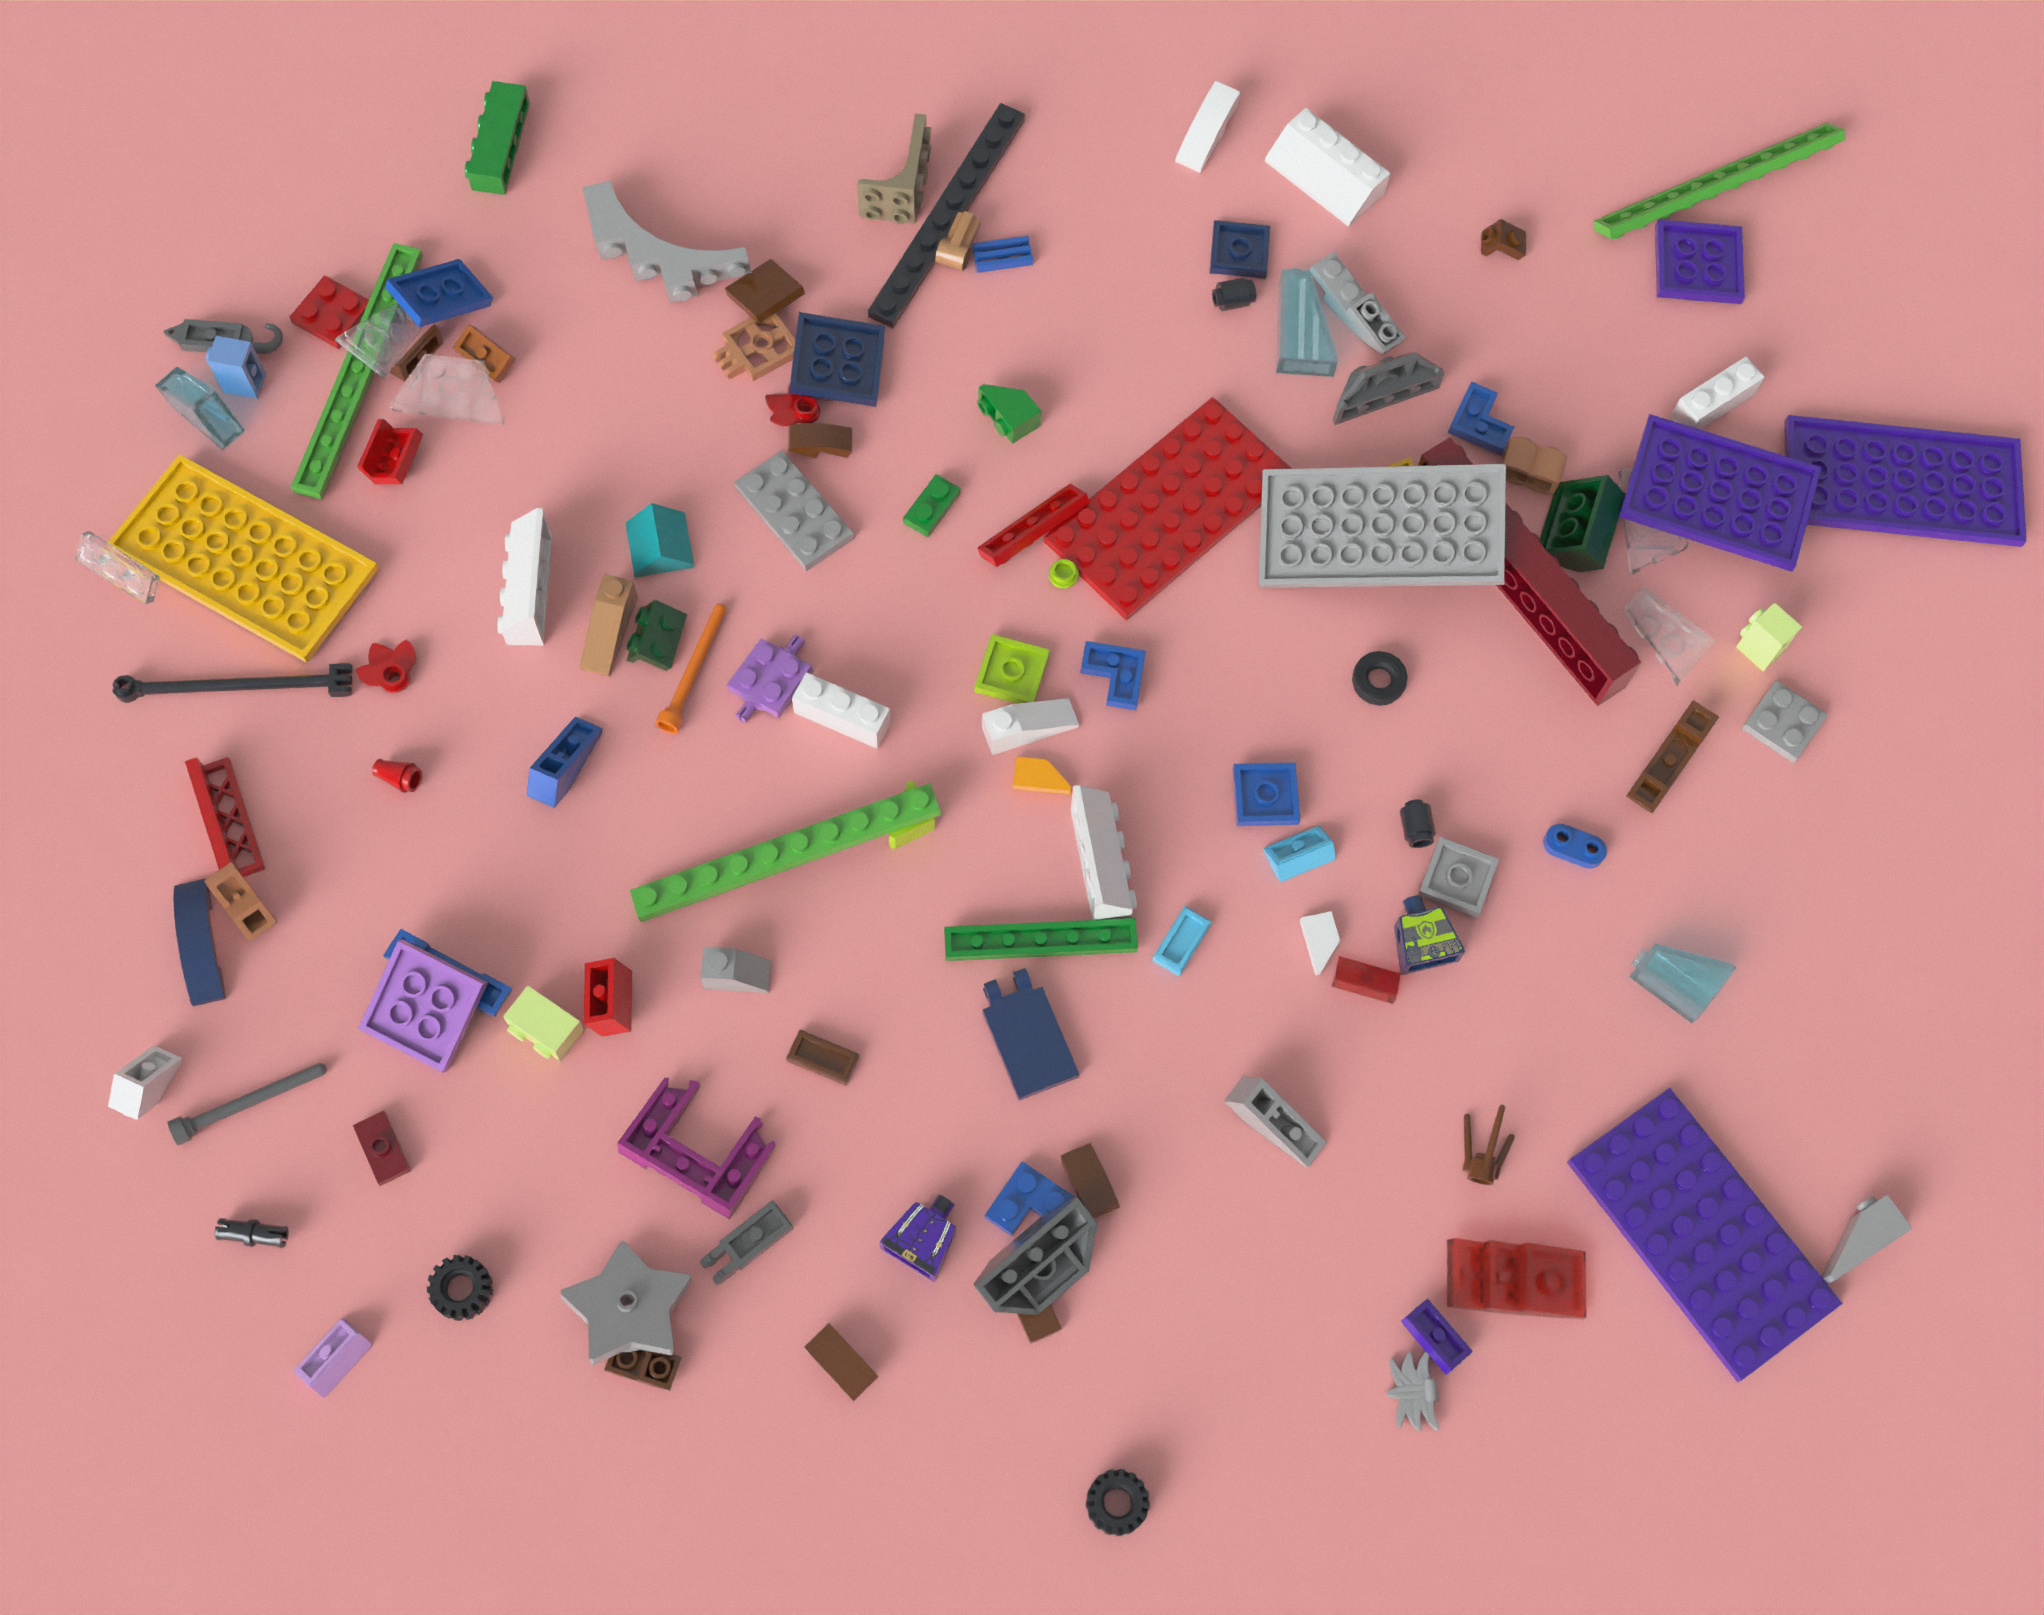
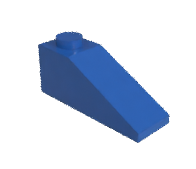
(561, 762)

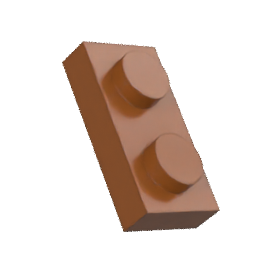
(477, 346)

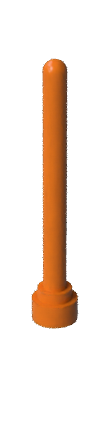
(670, 718)

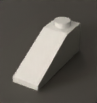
(1027, 723)

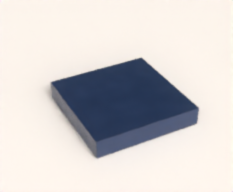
(1240, 249)

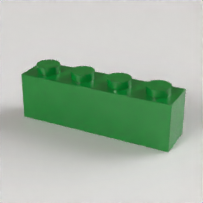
(497, 137)

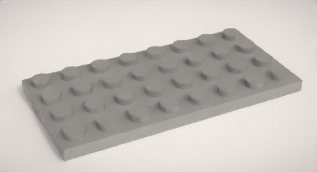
(1383, 526)

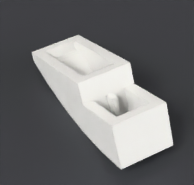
(1208, 126)

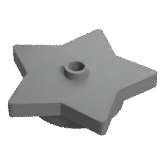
(625, 1328)

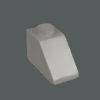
(734, 970)

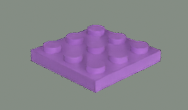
(422, 1005)

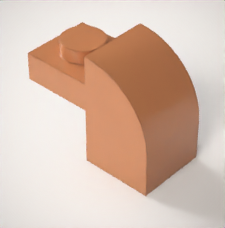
(240, 901)

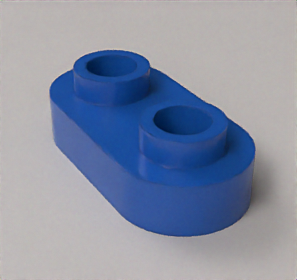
(1575, 847)

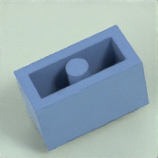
(236, 366)

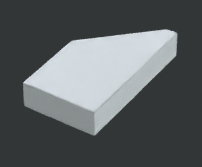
(1320, 937)

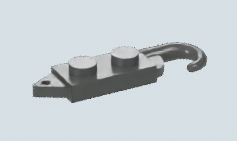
(200, 335)

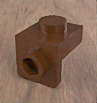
(1504, 238)

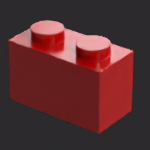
(608, 997)

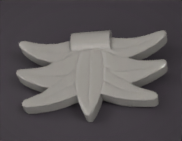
(1415, 1392)

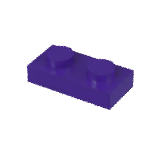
(1436, 1336)

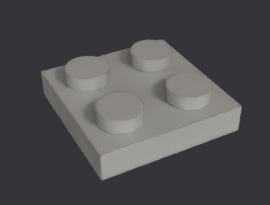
(1784, 721)
(1458, 877)

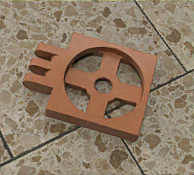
(735, 359)

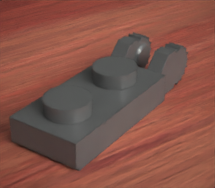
(749, 1241)

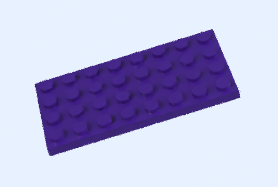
(1912, 480)
(1704, 1234)

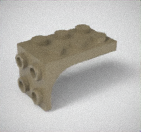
(901, 195)

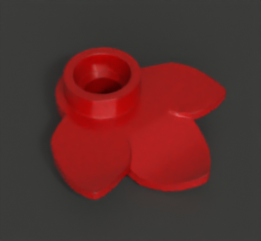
(792, 408)
(386, 664)

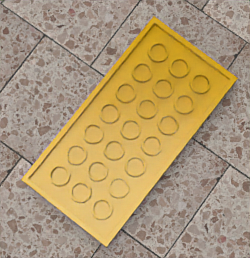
(244, 557)

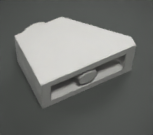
(143, 1082)

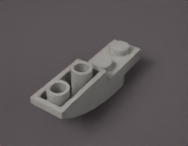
(1355, 308)

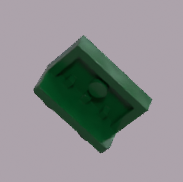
(656, 635)

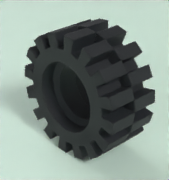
(445, 1273)
(1139, 1502)

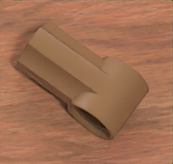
(956, 248)

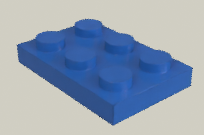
(439, 292)

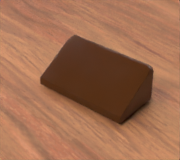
(427, 344)

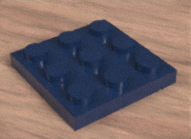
(837, 359)

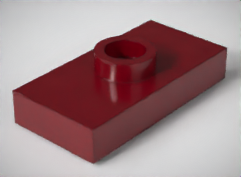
(381, 1148)

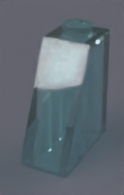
(200, 406)
(1681, 978)

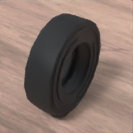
(1373, 694)

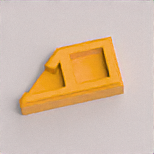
(1038, 776)

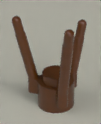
(1483, 1167)

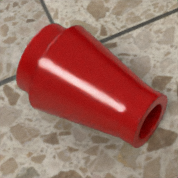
(401, 775)

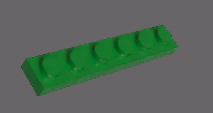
(1040, 939)

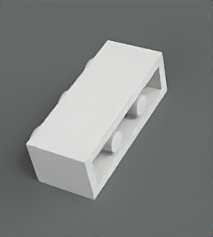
(1718, 395)
(841, 710)

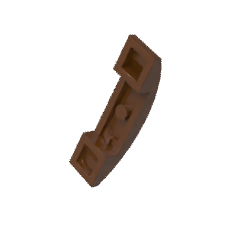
(1672, 756)

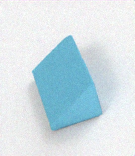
(1300, 853)

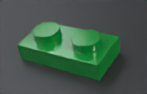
(931, 505)

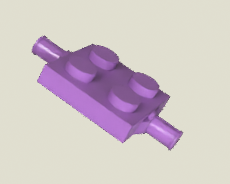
(769, 678)

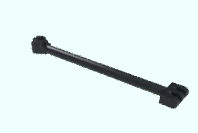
(332, 680)

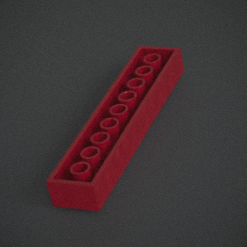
(1554, 603)

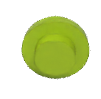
(1063, 574)

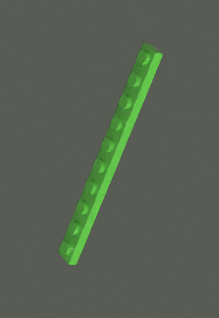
(1716, 181)
(348, 389)
(785, 852)

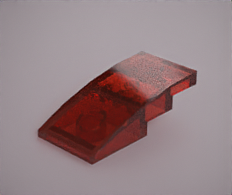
(1516, 1278)

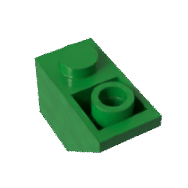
(1010, 410)

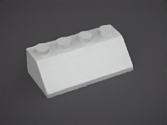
(1328, 167)
(526, 580)
(1101, 855)

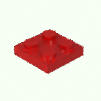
(329, 311)

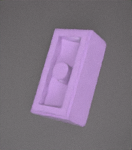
(333, 1358)

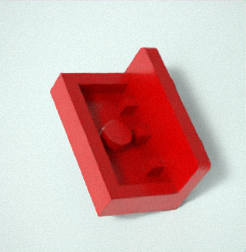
(389, 453)

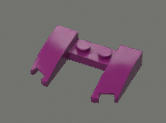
(650, 1145)

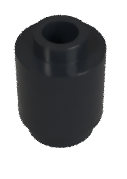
(1234, 294)
(1418, 823)

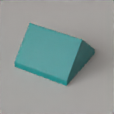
(659, 541)

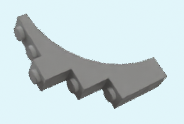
(649, 256)

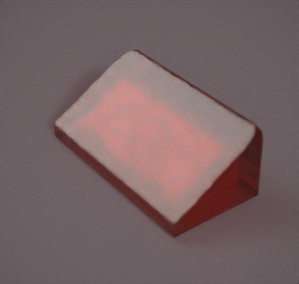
(1366, 980)

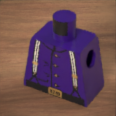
(922, 1237)

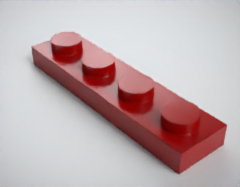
(1033, 525)

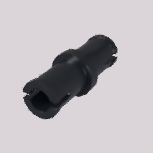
(251, 1232)

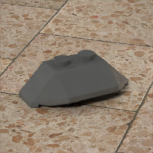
(1386, 384)
(1040, 1261)

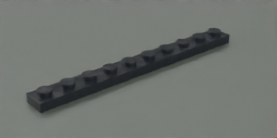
(956, 198)

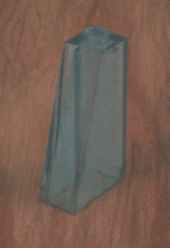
(1302, 329)

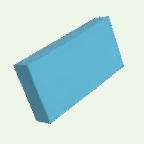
(1182, 941)

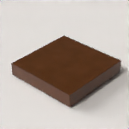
(764, 291)

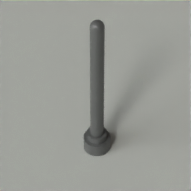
(184, 1128)

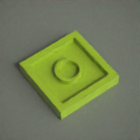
(1011, 670)

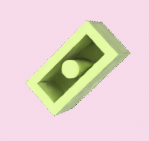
(1767, 635)
(543, 1024)

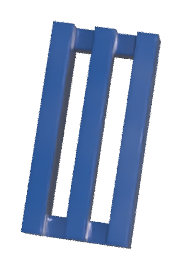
(1001, 250)

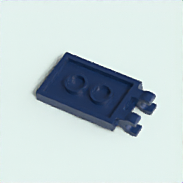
(1028, 1037)

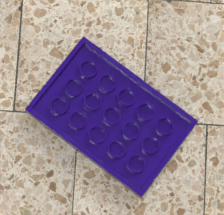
(1720, 492)

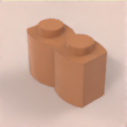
(1533, 465)

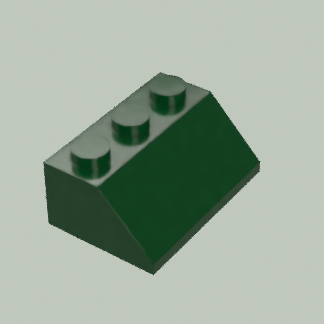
(1582, 522)

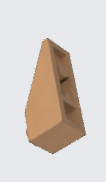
(608, 624)

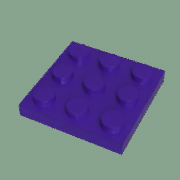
(1699, 262)

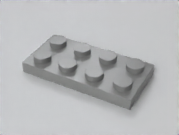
(794, 510)

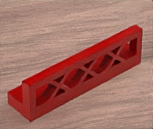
(212, 815)

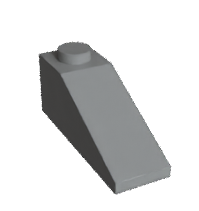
(1275, 1119)
(1865, 1235)

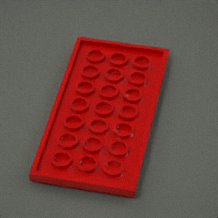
(1166, 508)

